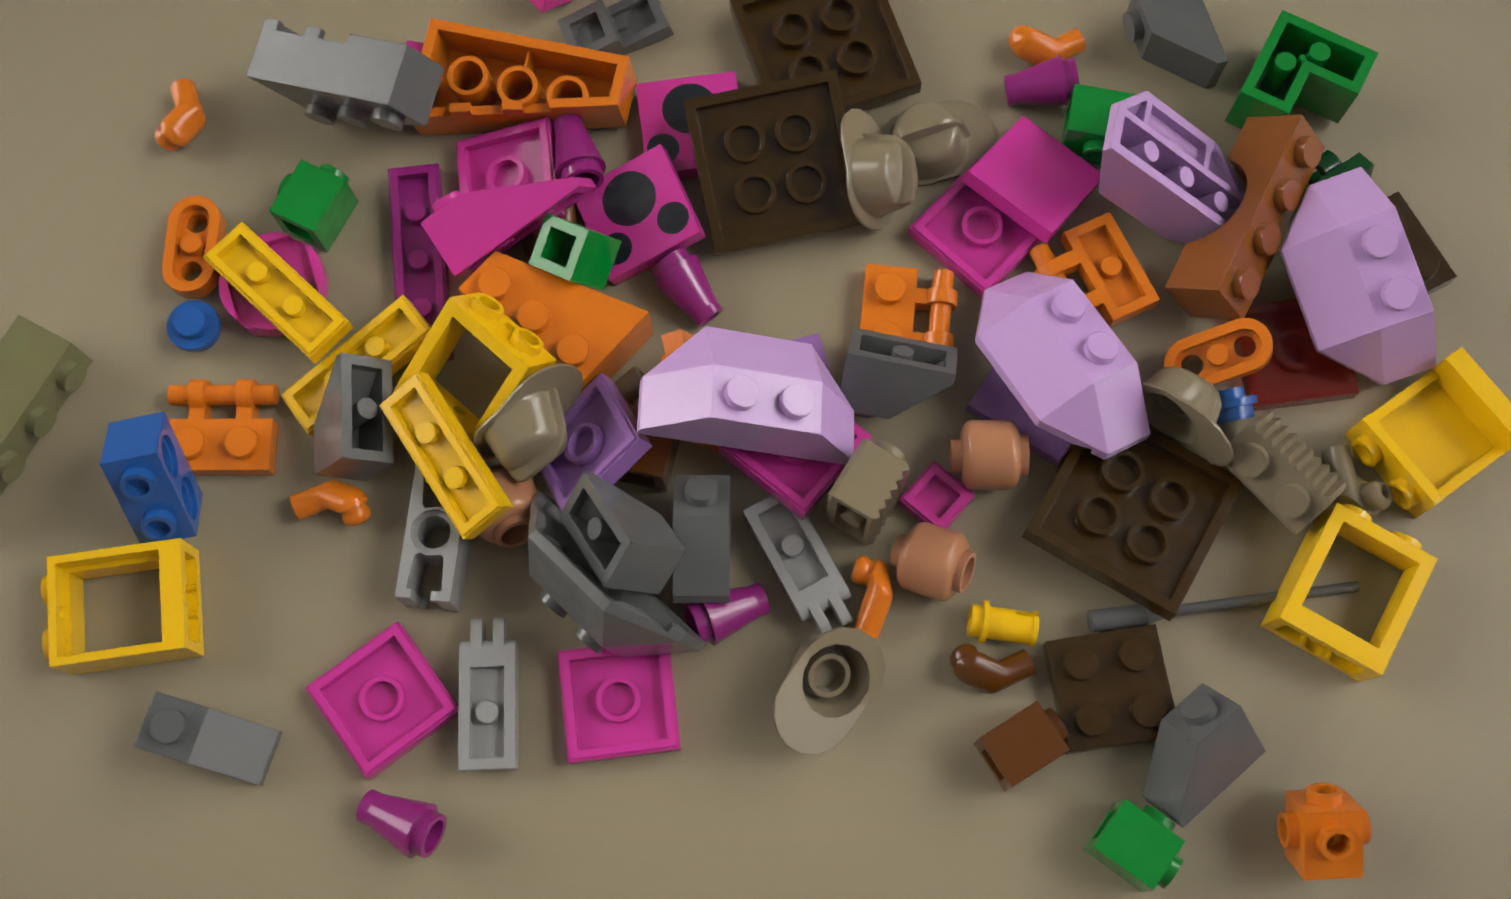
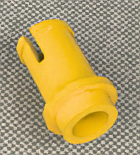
(1002, 624)

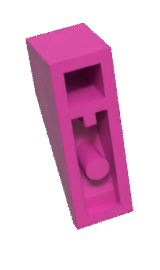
(477, 223)

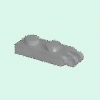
(799, 562)
(488, 700)

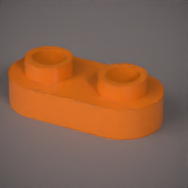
(186, 249)
(1217, 352)

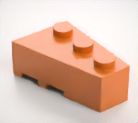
(569, 318)

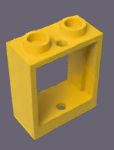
(487, 322)
(179, 596)
(1326, 639)

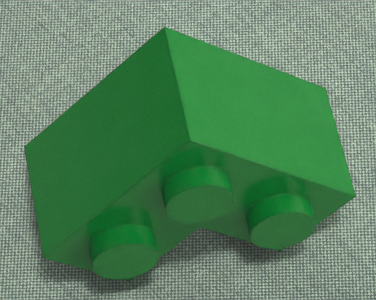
(1303, 68)

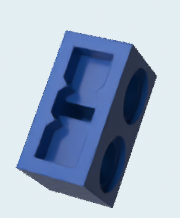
(151, 478)

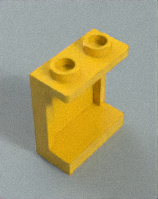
(1435, 433)

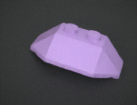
(1166, 171)
(1359, 280)
(1063, 362)
(748, 396)

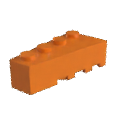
(512, 79)

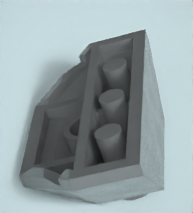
(608, 618)

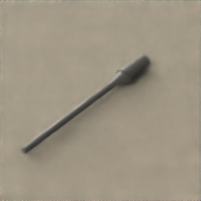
(1137, 615)

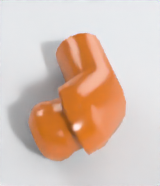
(1038, 46)
(184, 120)
(335, 496)
(877, 595)

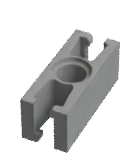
(415, 555)

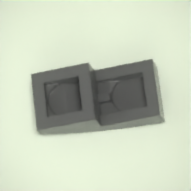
(616, 28)

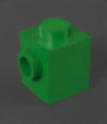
(1088, 120)
(314, 203)
(574, 252)
(1137, 845)

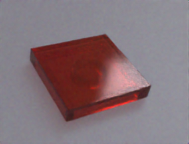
(1295, 371)

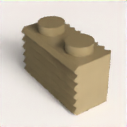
(1283, 472)
(867, 490)

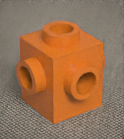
(1324, 832)

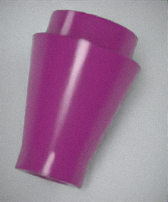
(1043, 83)
(576, 151)
(686, 285)
(720, 620)
(405, 823)

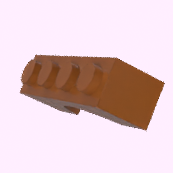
(1225, 269)

